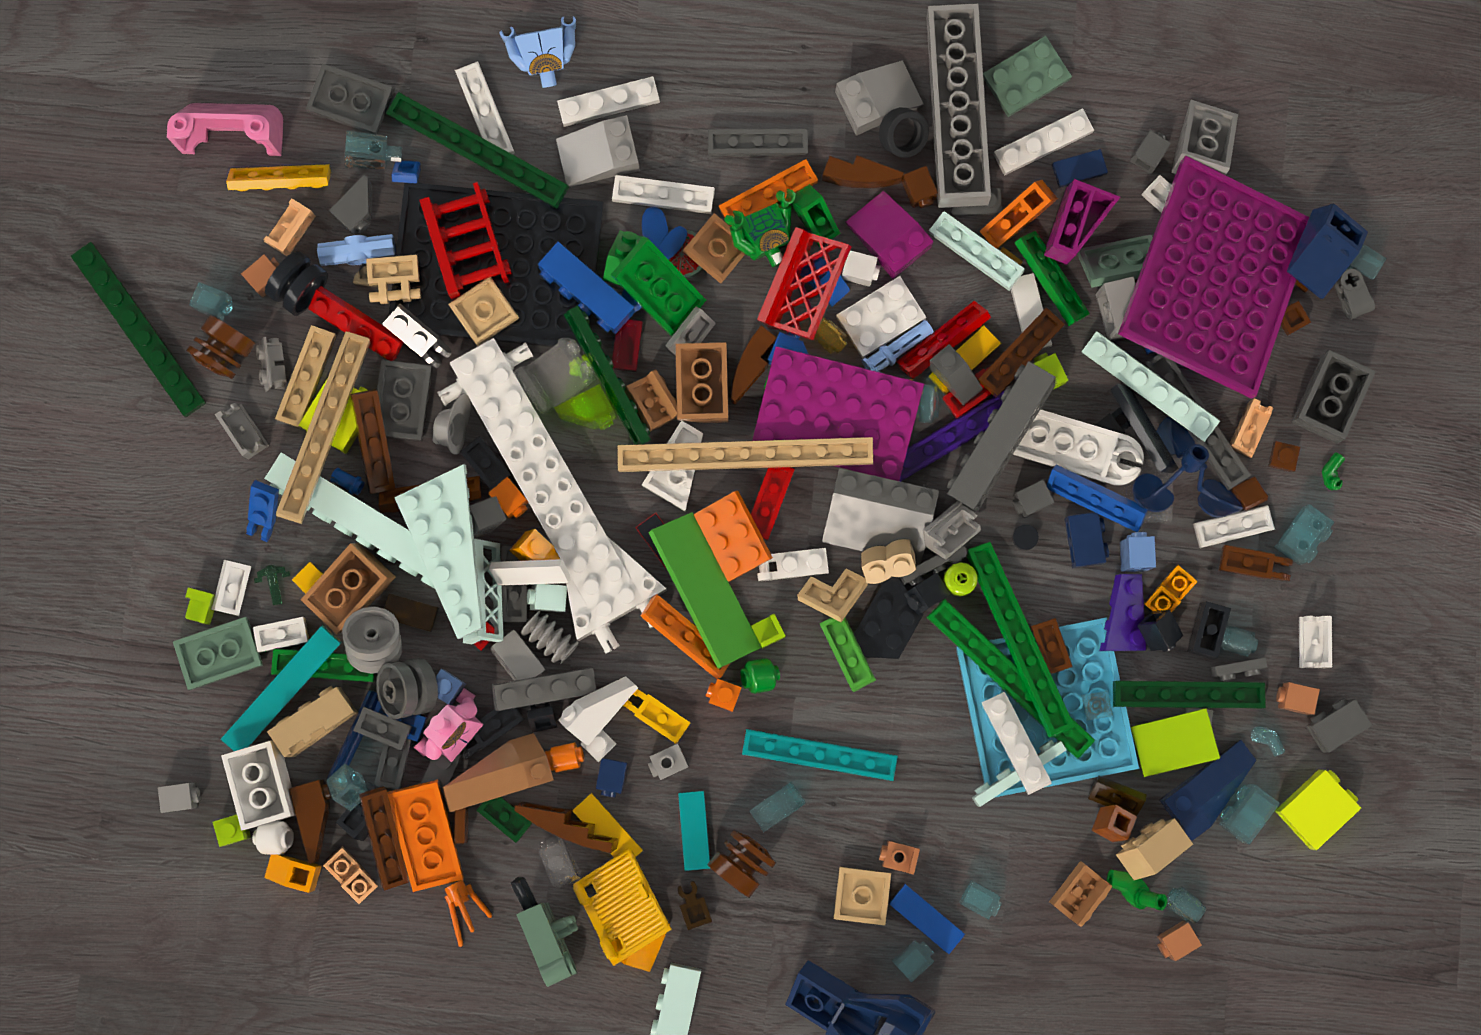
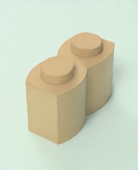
(893, 560)

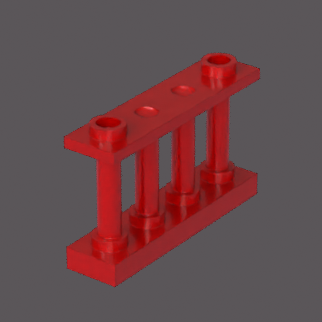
(441, 235)

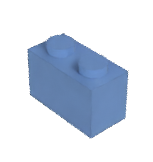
(1137, 552)

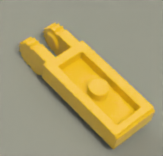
(659, 716)

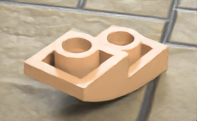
(350, 874)

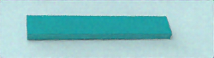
(281, 689)
(819, 755)

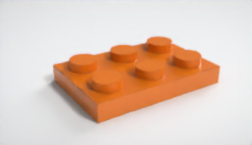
(733, 536)

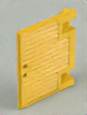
(622, 906)

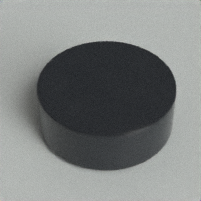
(1025, 537)

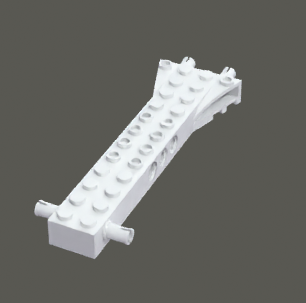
(602, 576)

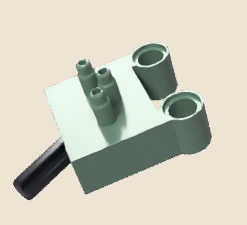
(545, 935)

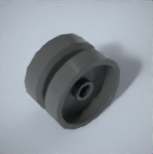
(407, 688)

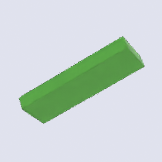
(848, 653)

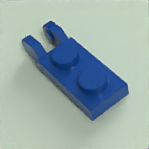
(262, 509)

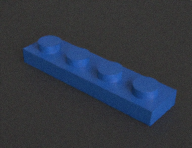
(1096, 498)

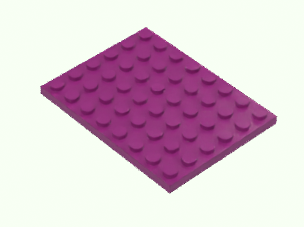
(1215, 278)

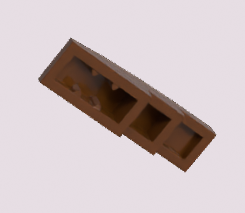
(559, 823)

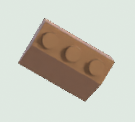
(702, 382)

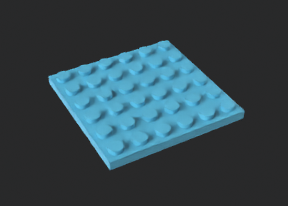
(1090, 673)

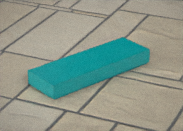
(694, 830)

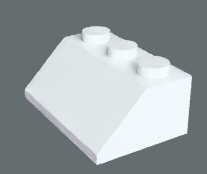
(259, 784)

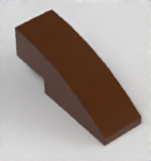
(861, 174)
(752, 363)

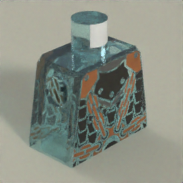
(360, 147)

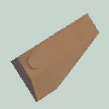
(507, 770)

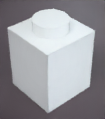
(860, 268)

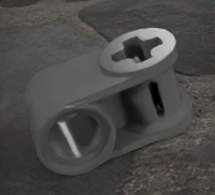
(1355, 296)

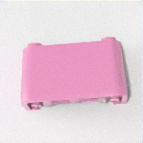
(194, 121)

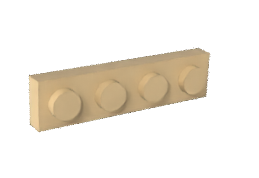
(305, 376)

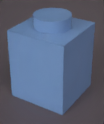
(448, 686)

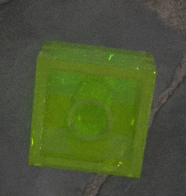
(588, 409)

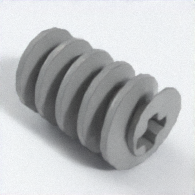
(549, 638)

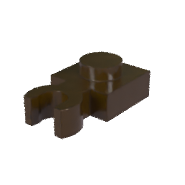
(694, 910)

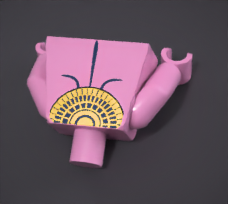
(451, 729)

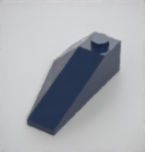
(1205, 793)

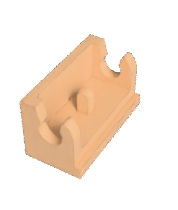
(290, 228)
(1250, 428)

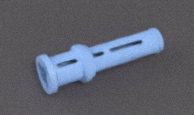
(888, 354)

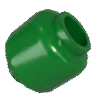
(759, 675)

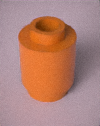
(565, 757)

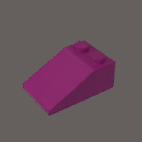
(890, 234)

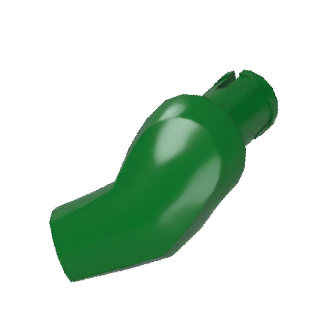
(1136, 891)

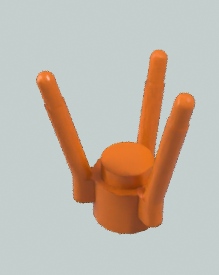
(457, 895)

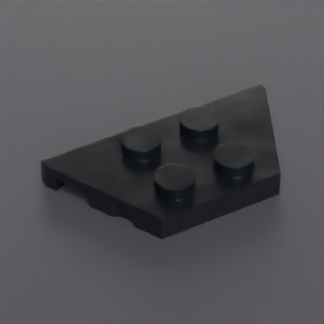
(887, 622)

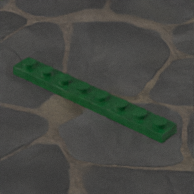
(477, 150)
(138, 329)

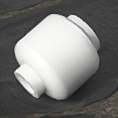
(273, 838)

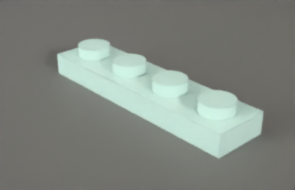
(976, 251)
(1008, 778)

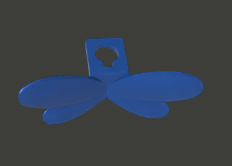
(656, 230)

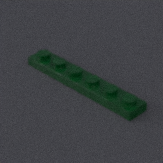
(603, 368)
(1189, 694)

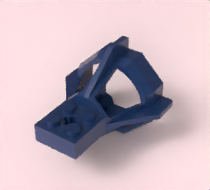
(849, 1012)

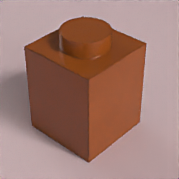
(1114, 823)

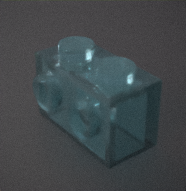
(1304, 535)

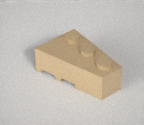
(312, 722)

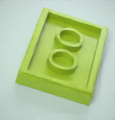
(1175, 742)

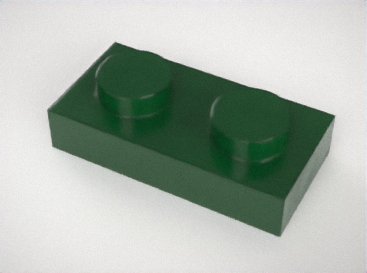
(505, 818)

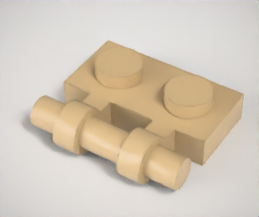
(392, 271)

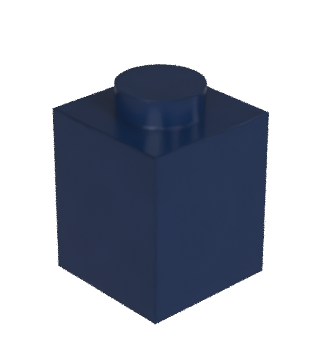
(611, 777)

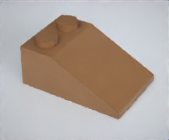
(347, 586)

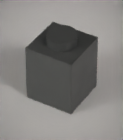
(1151, 151)
(1032, 499)

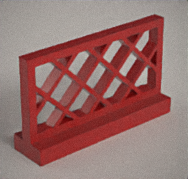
(788, 279)

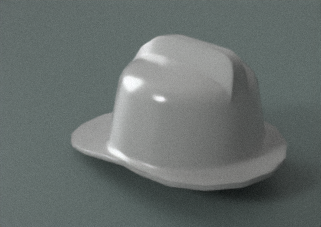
(451, 425)

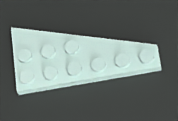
(444, 536)

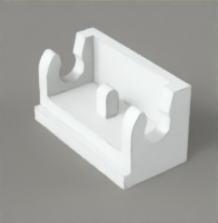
(1315, 642)

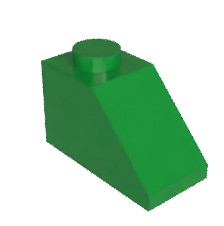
(815, 213)

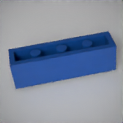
(586, 288)

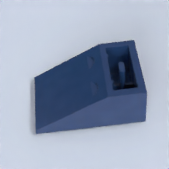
(1326, 249)

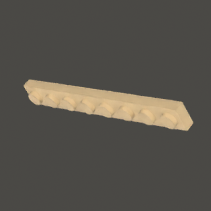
(323, 428)

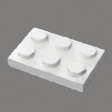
(881, 317)

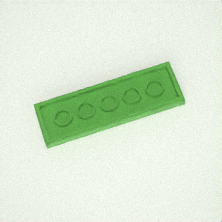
(705, 590)

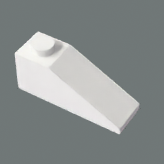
(592, 712)

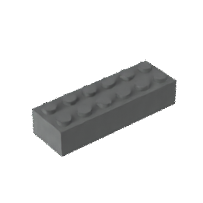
(1002, 436)

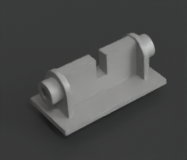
(269, 354)

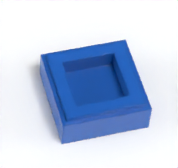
(406, 171)

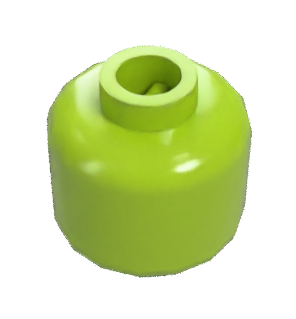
(955, 586)

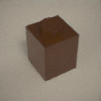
(919, 187)

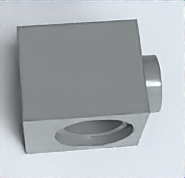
(178, 797)

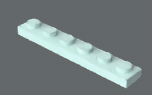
(1151, 386)

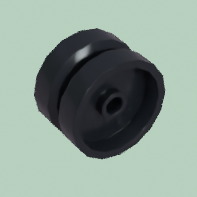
(295, 282)

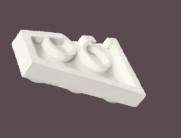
(675, 484)

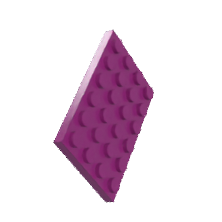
(838, 400)

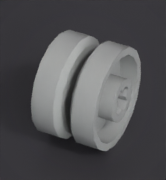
(372, 639)

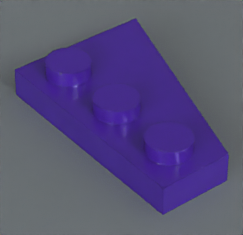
(1125, 615)

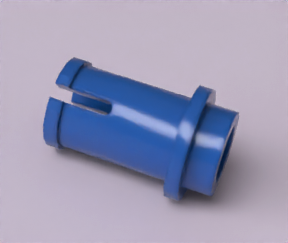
(352, 484)

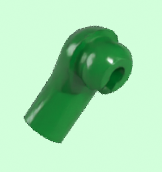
(1329, 472)

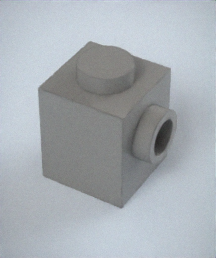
(667, 762)

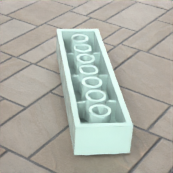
(356, 518)

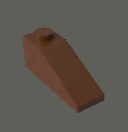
(312, 811)

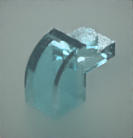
(777, 806)

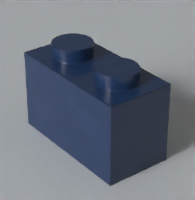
(1086, 540)

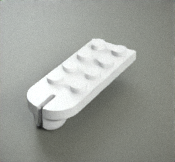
(1081, 449)

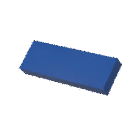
(926, 918)

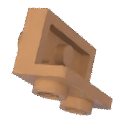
(653, 400)
(1080, 894)

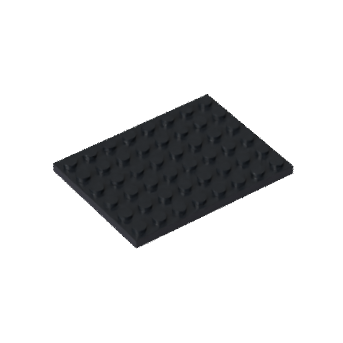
(524, 233)

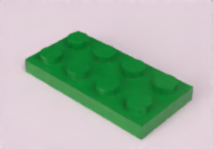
(657, 286)

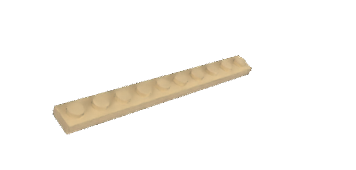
(745, 454)

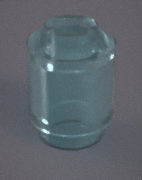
(928, 405)
(1239, 641)
(1185, 905)

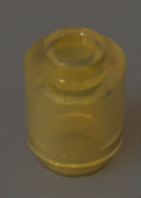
(830, 336)

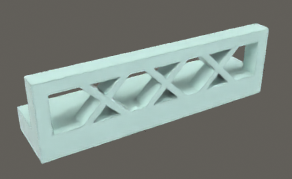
(493, 591)

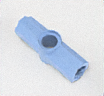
(356, 249)

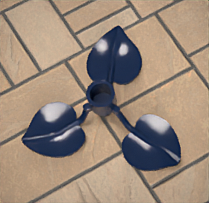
(1154, 495)

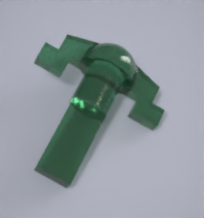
(271, 572)

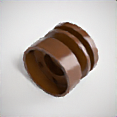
(220, 347)
(742, 863)

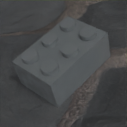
(1333, 396)

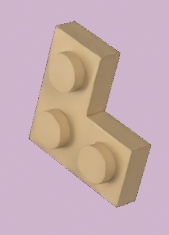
(834, 600)

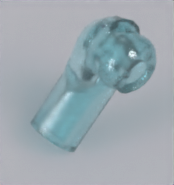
(1268, 737)

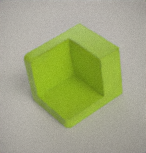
(199, 606)
(768, 631)

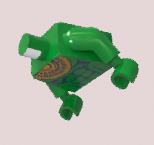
(765, 230)

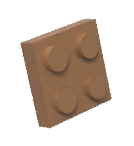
(714, 249)

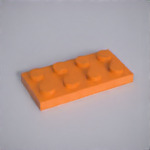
(425, 835)

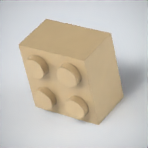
(1154, 848)

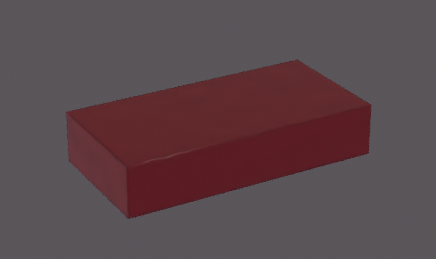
(627, 346)

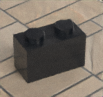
(1209, 630)

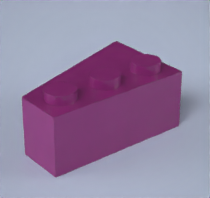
(1077, 218)

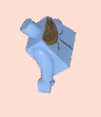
(542, 50)

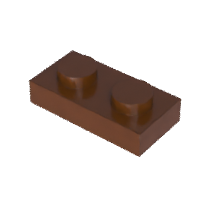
(1051, 645)

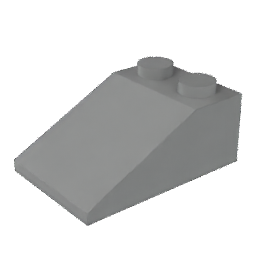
(875, 93)
(1207, 137)
(598, 152)

